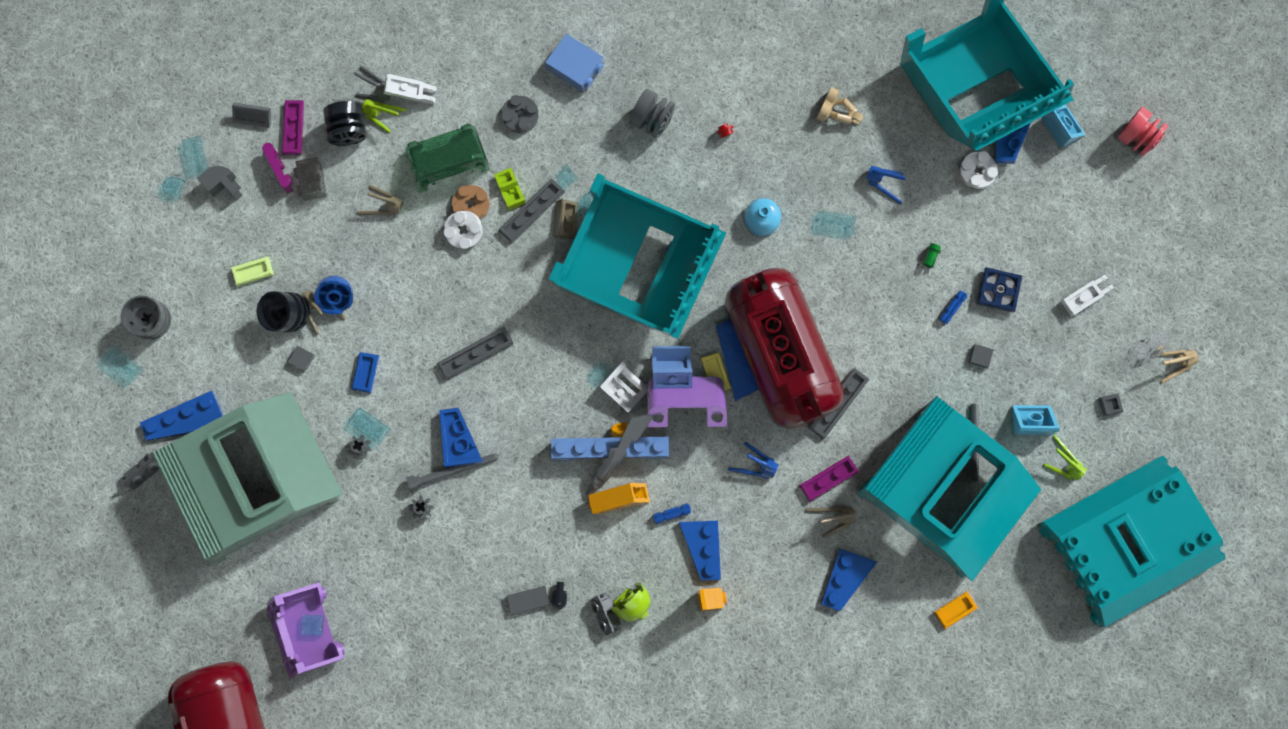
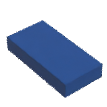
(365, 372)

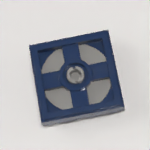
(999, 289)

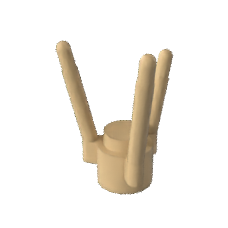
(1184, 358)

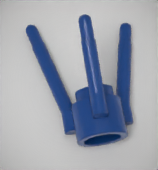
(876, 174)
(767, 466)

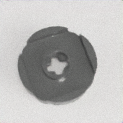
(529, 109)

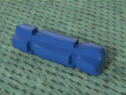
(953, 307)
(672, 513)

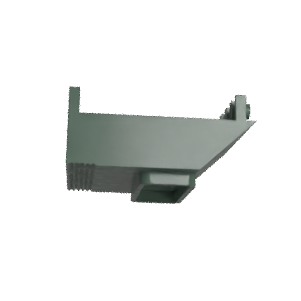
(211, 492)

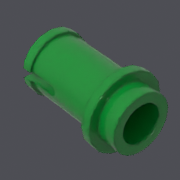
(931, 255)

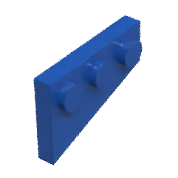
(1009, 146)
(703, 543)

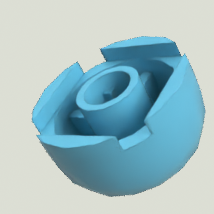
(762, 217)

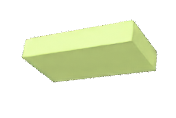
(252, 271)

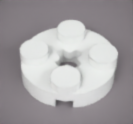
(974, 179)
(453, 233)

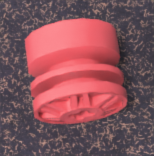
(1142, 132)

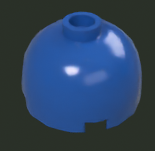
(333, 295)

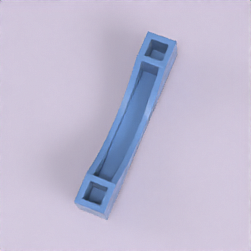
(593, 448)

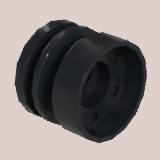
(344, 123)
(282, 311)

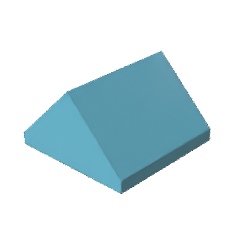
(1063, 126)
(1034, 420)

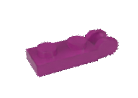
(277, 166)

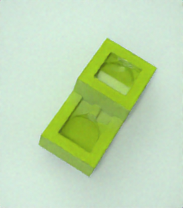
(509, 188)

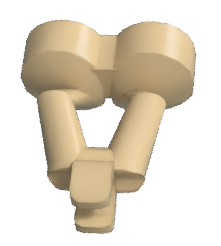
(830, 101)

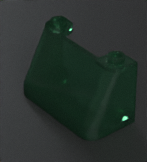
(446, 156)

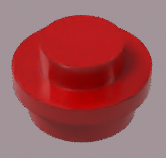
(725, 130)

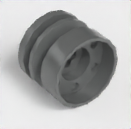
(653, 114)
(135, 317)

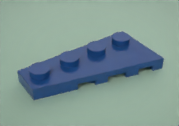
(735, 361)
(183, 418)

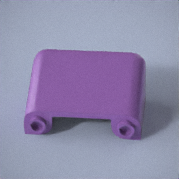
(300, 651)

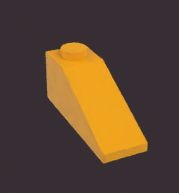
(711, 599)

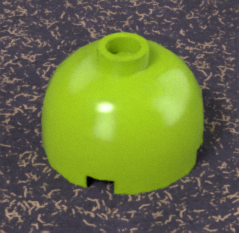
(632, 604)

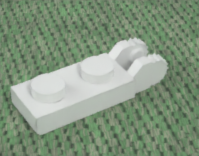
(408, 89)
(1085, 296)

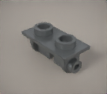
(137, 476)
(608, 622)

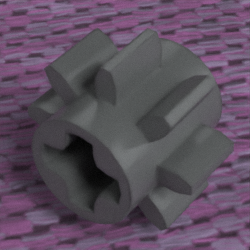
(353, 445)
(427, 507)

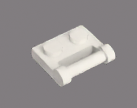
(620, 391)

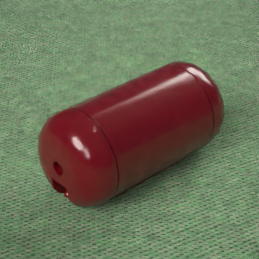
(783, 348)
(215, 699)

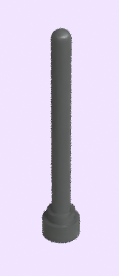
(416, 482)

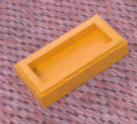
(955, 610)

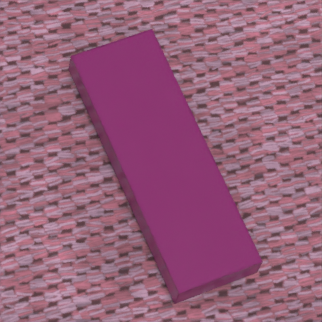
(293, 127)
(828, 478)

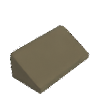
(565, 219)

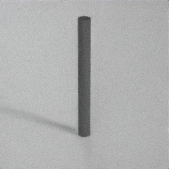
(975, 457)

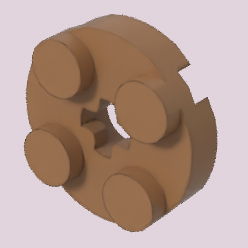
(474, 193)

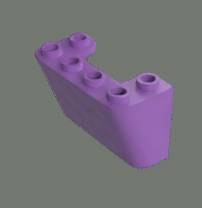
(705, 393)

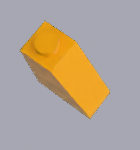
(618, 498)

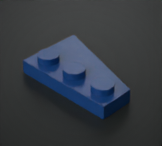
(457, 440)
(845, 578)

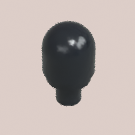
(559, 596)

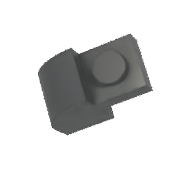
(218, 178)

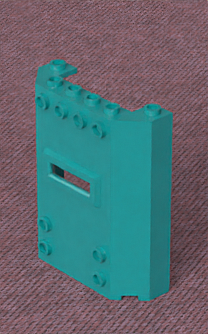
(1162, 521)

